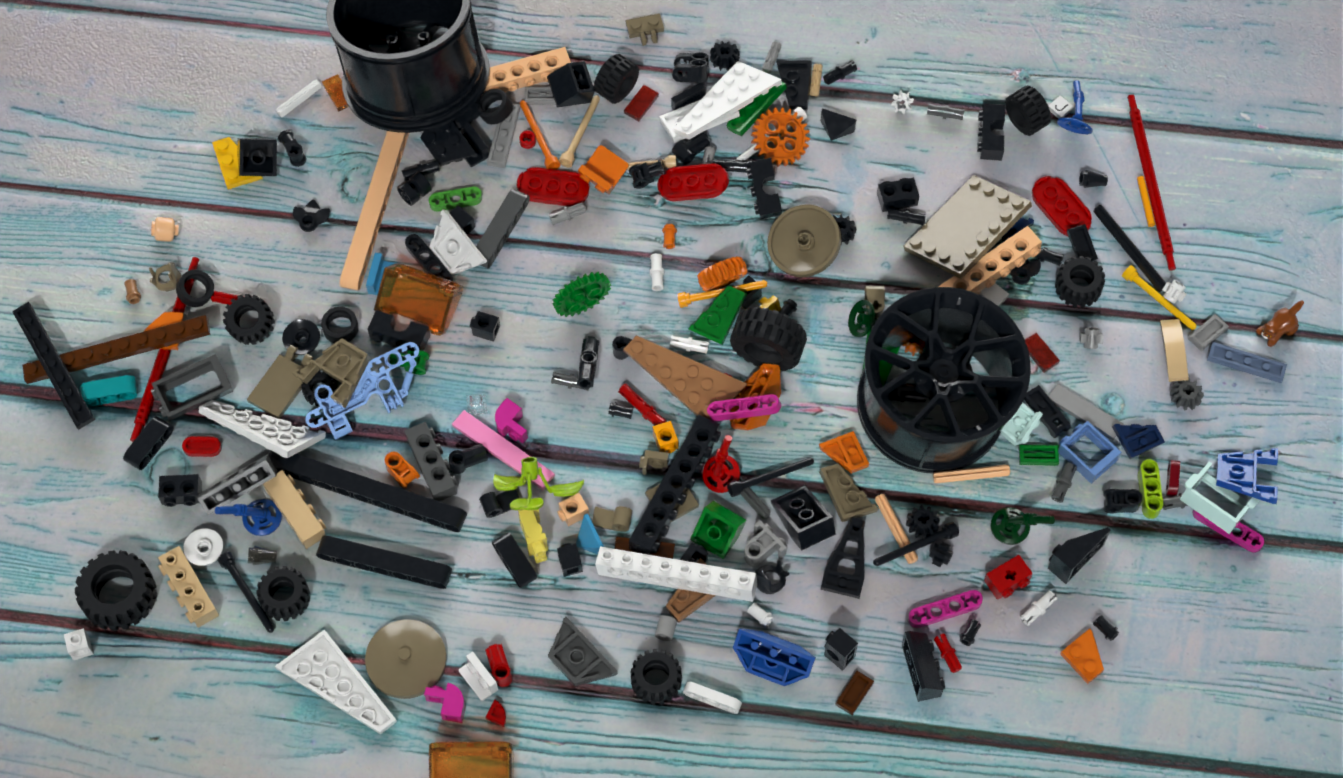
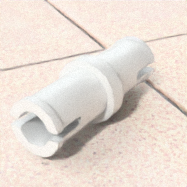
(656, 272)
(689, 344)
(1038, 608)

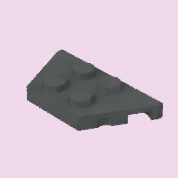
(578, 657)

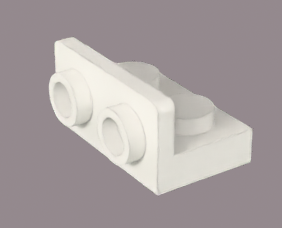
(478, 677)

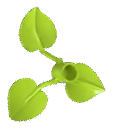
(529, 472)

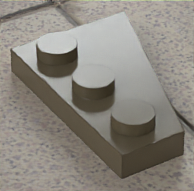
(845, 495)

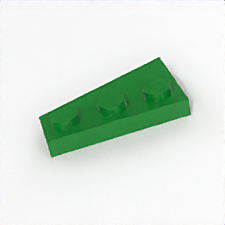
(720, 316)

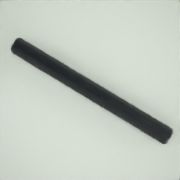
(1129, 247)

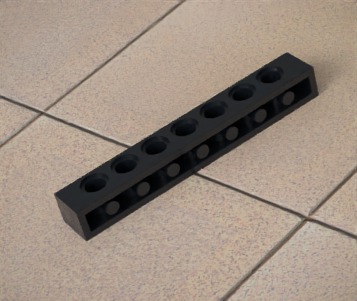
(701, 428)

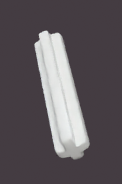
(298, 98)

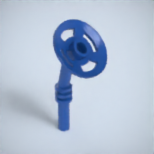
(1076, 120)
(260, 515)

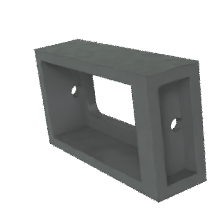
(185, 375)

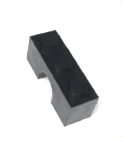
(991, 145)
(760, 173)
(382, 330)

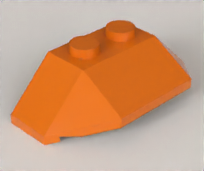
(762, 382)

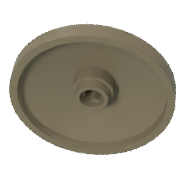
(804, 240)
(405, 658)

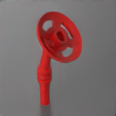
(720, 470)

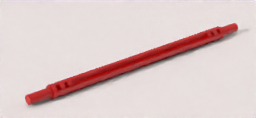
(1151, 182)
(159, 365)

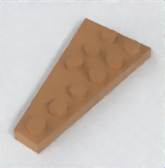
(684, 378)

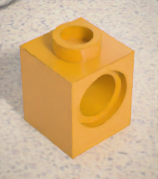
(665, 430)

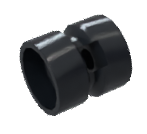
(416, 187)

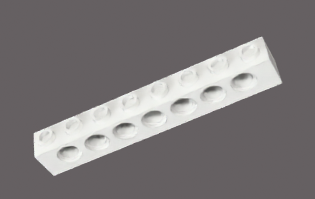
(676, 574)

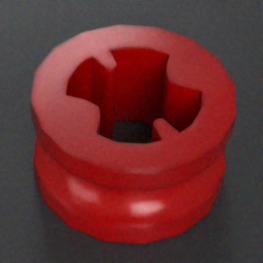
(529, 135)

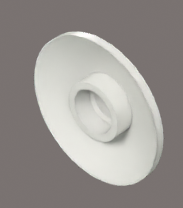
(197, 541)

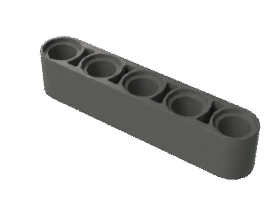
(502, 225)

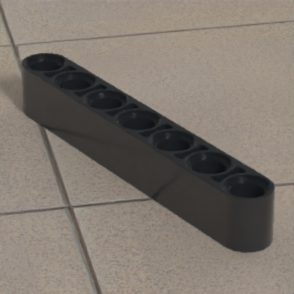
(384, 562)

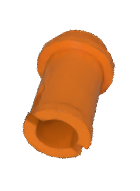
(669, 236)

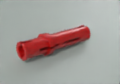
(647, 411)

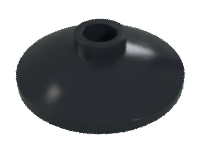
(299, 329)

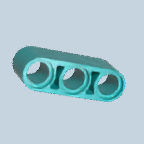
(109, 390)

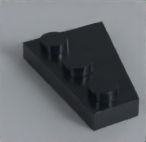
(797, 80)

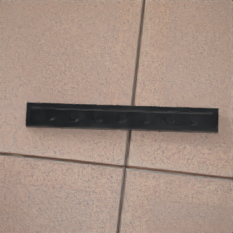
(53, 365)

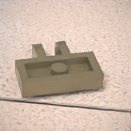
(645, 26)

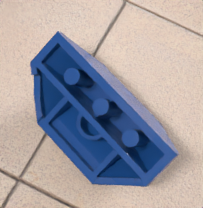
(772, 657)

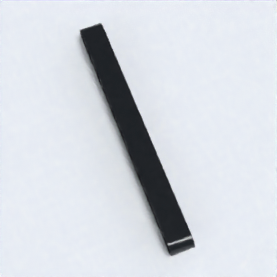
(371, 491)

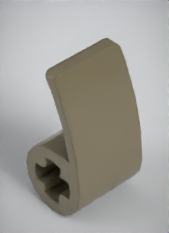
(613, 520)

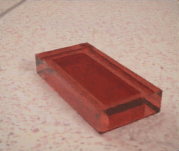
(641, 103)
(1041, 353)

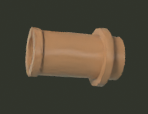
(133, 295)

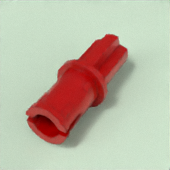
(948, 653)

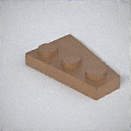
(686, 602)

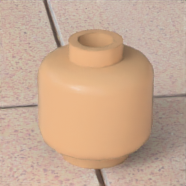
(164, 229)

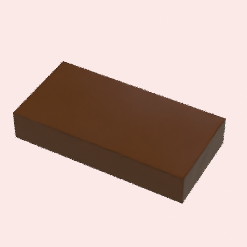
(854, 693)

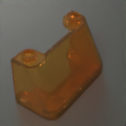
(418, 296)
(471, 760)

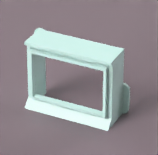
(1208, 508)

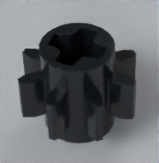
(941, 554)

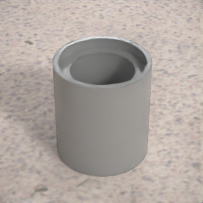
(665, 628)

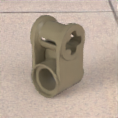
(876, 296)

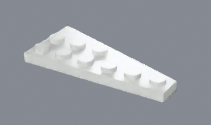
(727, 96)
(265, 430)
(329, 674)

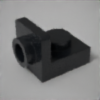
(694, 552)

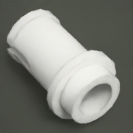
(759, 614)

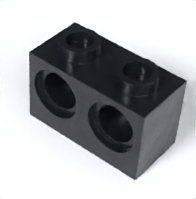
(899, 198)
(180, 485)

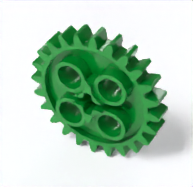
(581, 294)

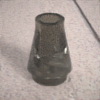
(261, 555)

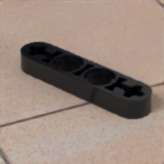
(428, 263)

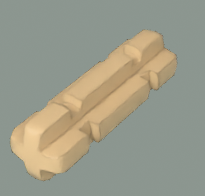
(815, 80)

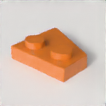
(846, 452)
(1084, 656)

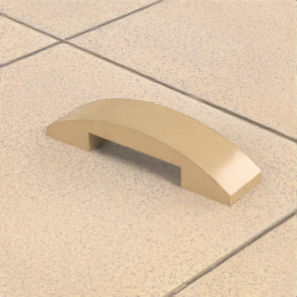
(1174, 350)

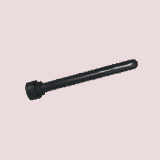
(736, 487)
(949, 531)
(227, 561)

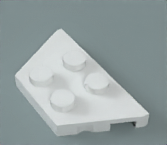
(454, 246)

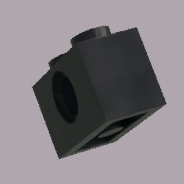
(840, 648)

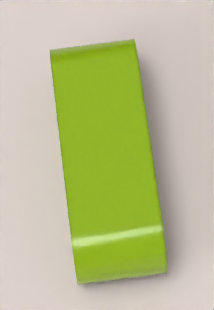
(1150, 497)

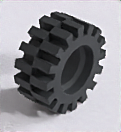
(320, 377)

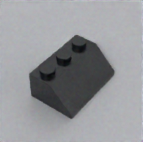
(922, 666)

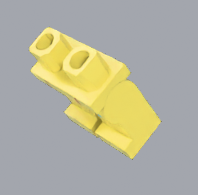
(533, 534)

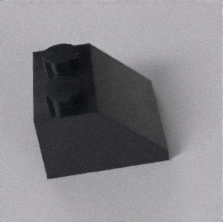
(257, 156)

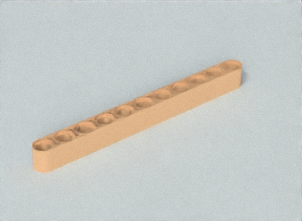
(373, 210)

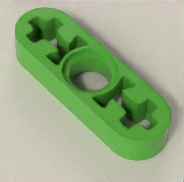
(457, 192)

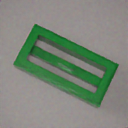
(1053, 457)

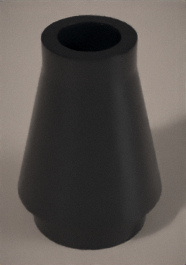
(1092, 179)

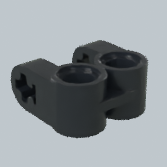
(696, 70)

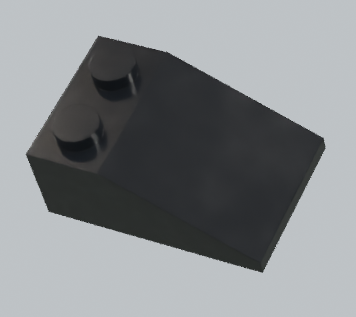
(804, 517)
(1076, 553)

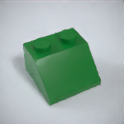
(718, 529)

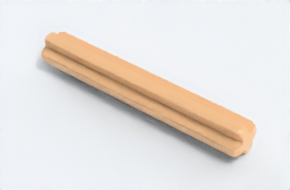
(971, 473)
(895, 526)

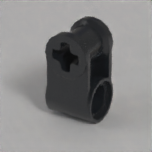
(1118, 501)

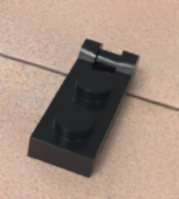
(1039, 401)

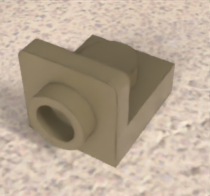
(655, 459)

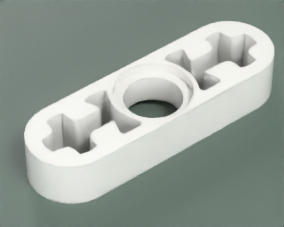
(712, 697)

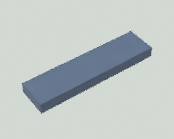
(1247, 362)

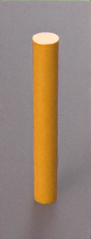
(1146, 202)

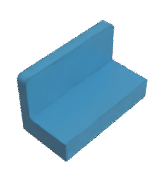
(376, 273)

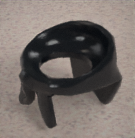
(764, 583)

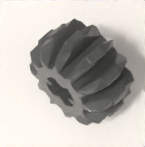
(1182, 388)

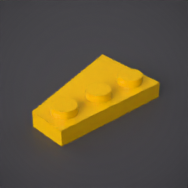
(227, 157)

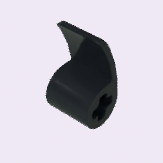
(618, 345)
(499, 504)

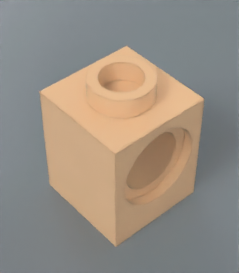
(577, 502)

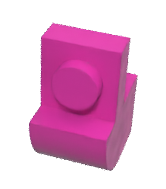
(507, 421)
(452, 700)

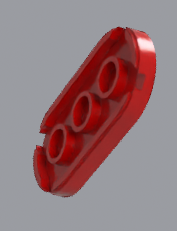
(693, 182)
(553, 186)
(1060, 204)

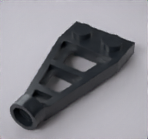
(841, 582)

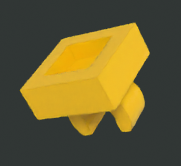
(771, 303)

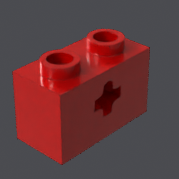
(1014, 569)

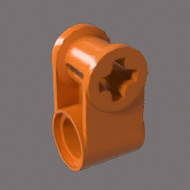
(403, 471)

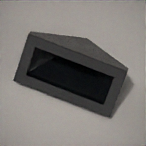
(837, 124)

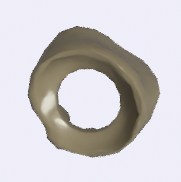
(174, 276)

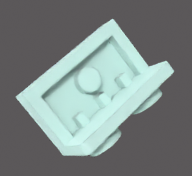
(1020, 426)

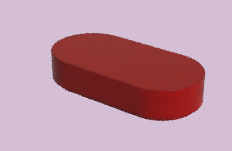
(201, 446)

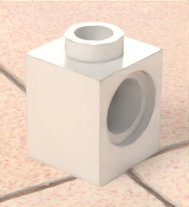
(78, 644)

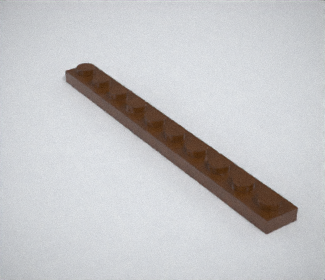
(123, 347)

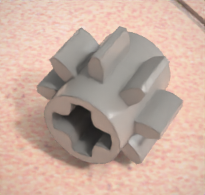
(1091, 338)

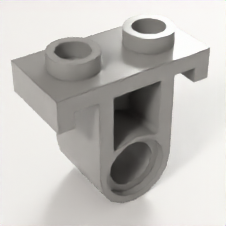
(765, 544)

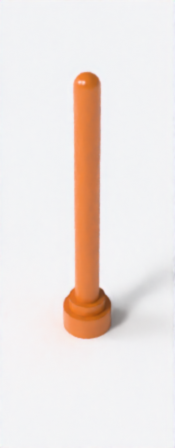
(551, 161)

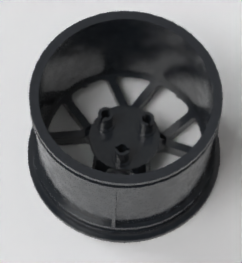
(416, 80)
(943, 376)

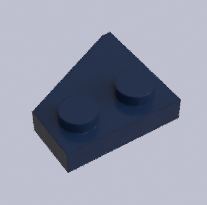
(1138, 438)

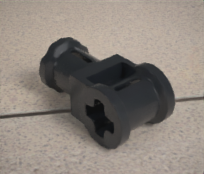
(293, 149)
(646, 173)

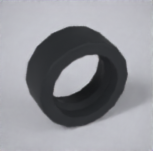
(501, 113)
(200, 276)
(334, 313)

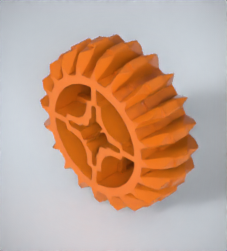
(722, 273)

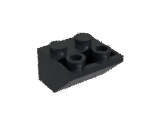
(571, 85)

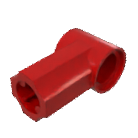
(499, 664)

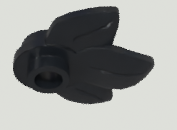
(310, 214)
(1027, 270)

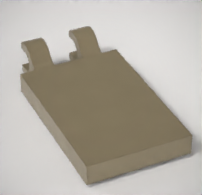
(279, 385)

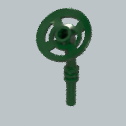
(862, 319)
(1013, 522)

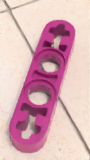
(744, 404)
(1236, 539)
(946, 611)

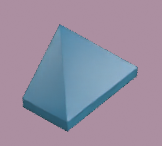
(588, 536)

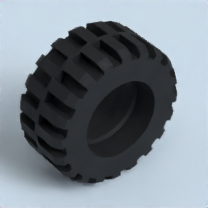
(768, 338)
(99, 573)

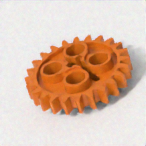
(780, 121)

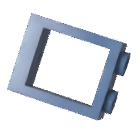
(1087, 429)

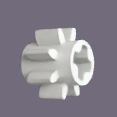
(902, 107)
(1174, 291)

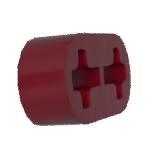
(1173, 476)

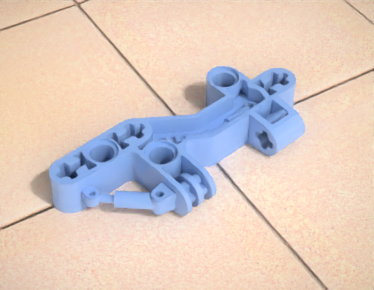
(365, 388)

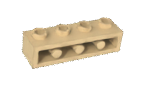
(294, 509)
(188, 587)

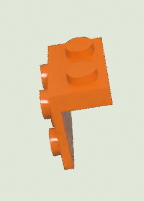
(603, 169)

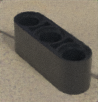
(148, 443)
(514, 560)

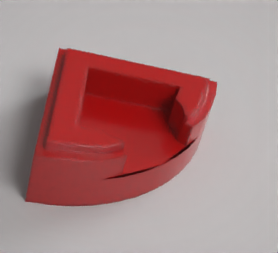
(496, 714)

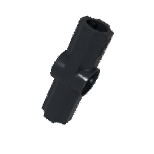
(588, 362)

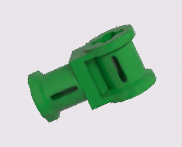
(421, 361)

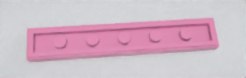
(497, 445)

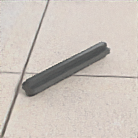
(754, 501)

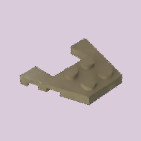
(342, 363)

